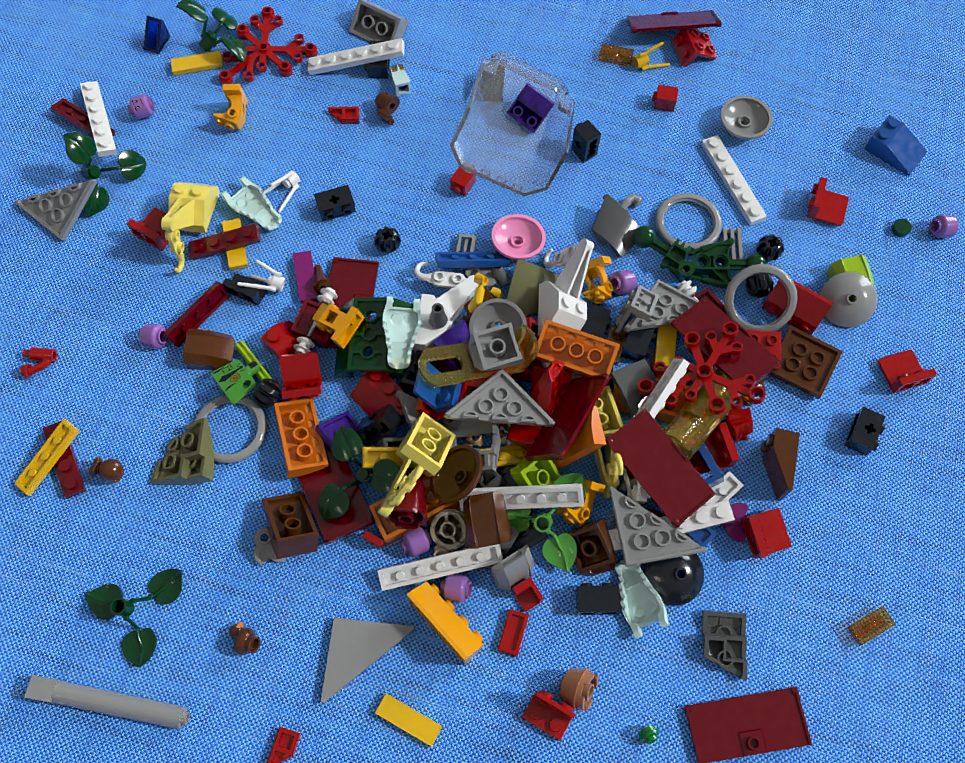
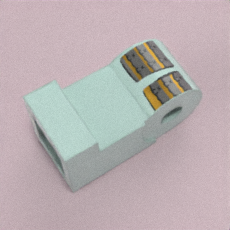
(399, 79)

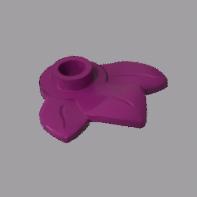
(735, 528)

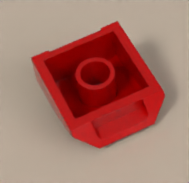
(549, 386)

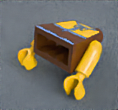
(480, 296)

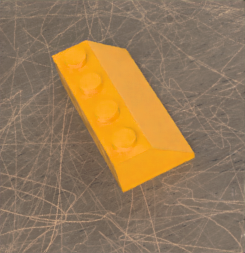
(445, 622)

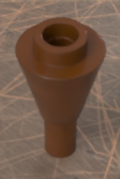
(321, 280)

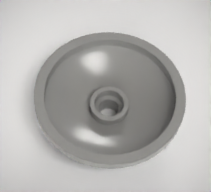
(746, 117)
(496, 311)
(847, 313)

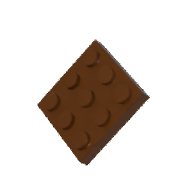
(806, 362)

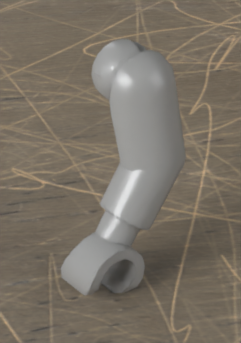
(632, 199)

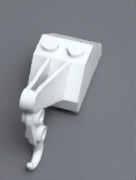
(562, 300)
(453, 302)

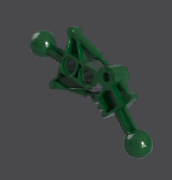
(708, 254)

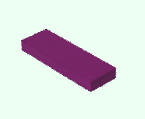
(305, 275)

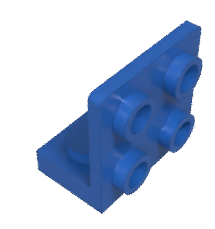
(438, 398)

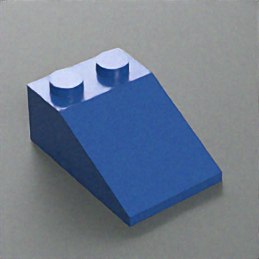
(896, 146)

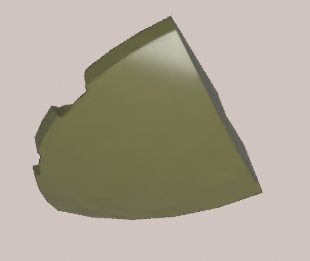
(525, 285)
(188, 457)

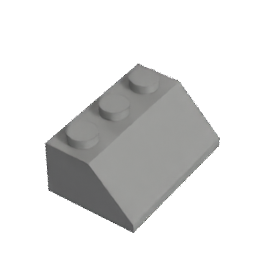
(377, 23)

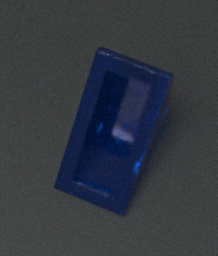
(155, 34)

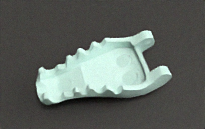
(253, 204)
(400, 330)
(639, 599)

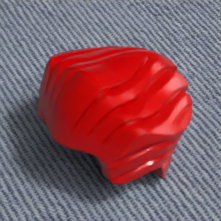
(740, 424)

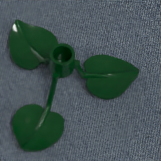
(209, 38)
(81, 148)
(346, 445)
(108, 602)

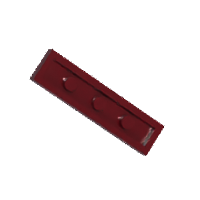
(74, 116)
(224, 241)
(197, 313)
(67, 468)

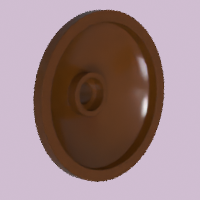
(457, 475)

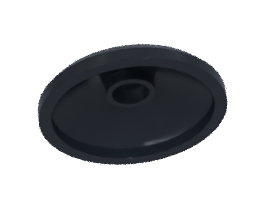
(669, 586)

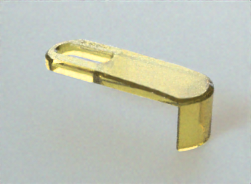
(526, 343)

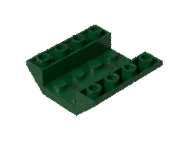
(367, 336)

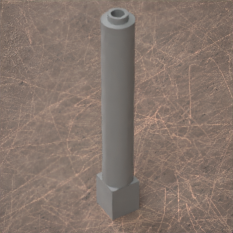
(107, 702)

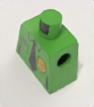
(236, 379)

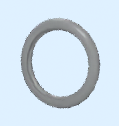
(688, 197)
(764, 269)
(260, 434)

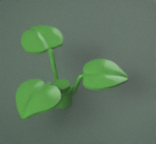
(558, 550)

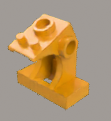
(238, 103)
(596, 269)
(333, 320)
(580, 514)

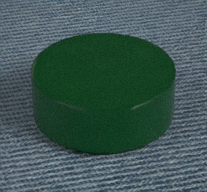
(901, 227)

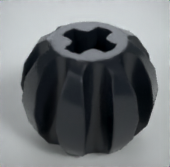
(387, 240)
(770, 247)
(759, 285)
(267, 393)

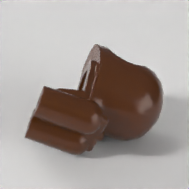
(387, 105)
(108, 470)

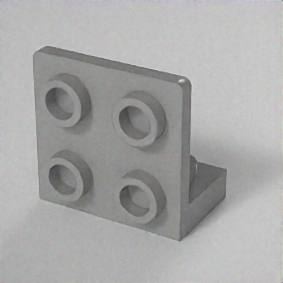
(640, 304)

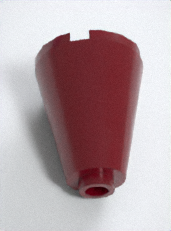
(412, 509)

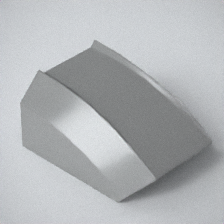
(494, 348)
(513, 569)

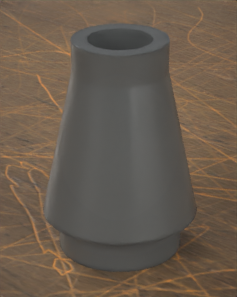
(437, 317)

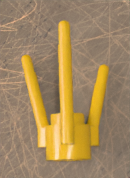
(641, 60)

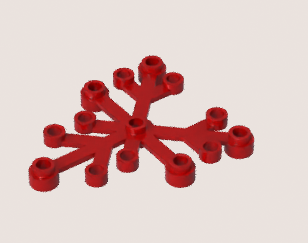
(264, 50)
(719, 348)

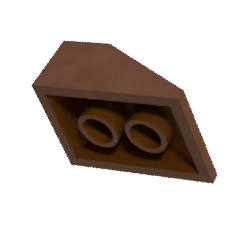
(780, 460)
(290, 525)

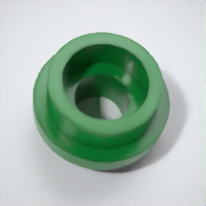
(648, 734)

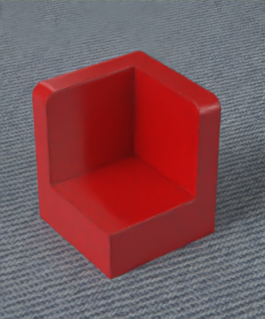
(527, 594)

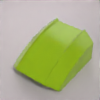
(855, 264)
(535, 473)

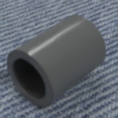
(501, 276)

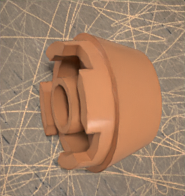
(578, 688)

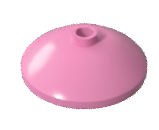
(519, 230)

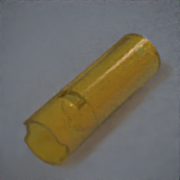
(695, 421)

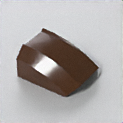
(207, 349)
(486, 520)
(594, 548)

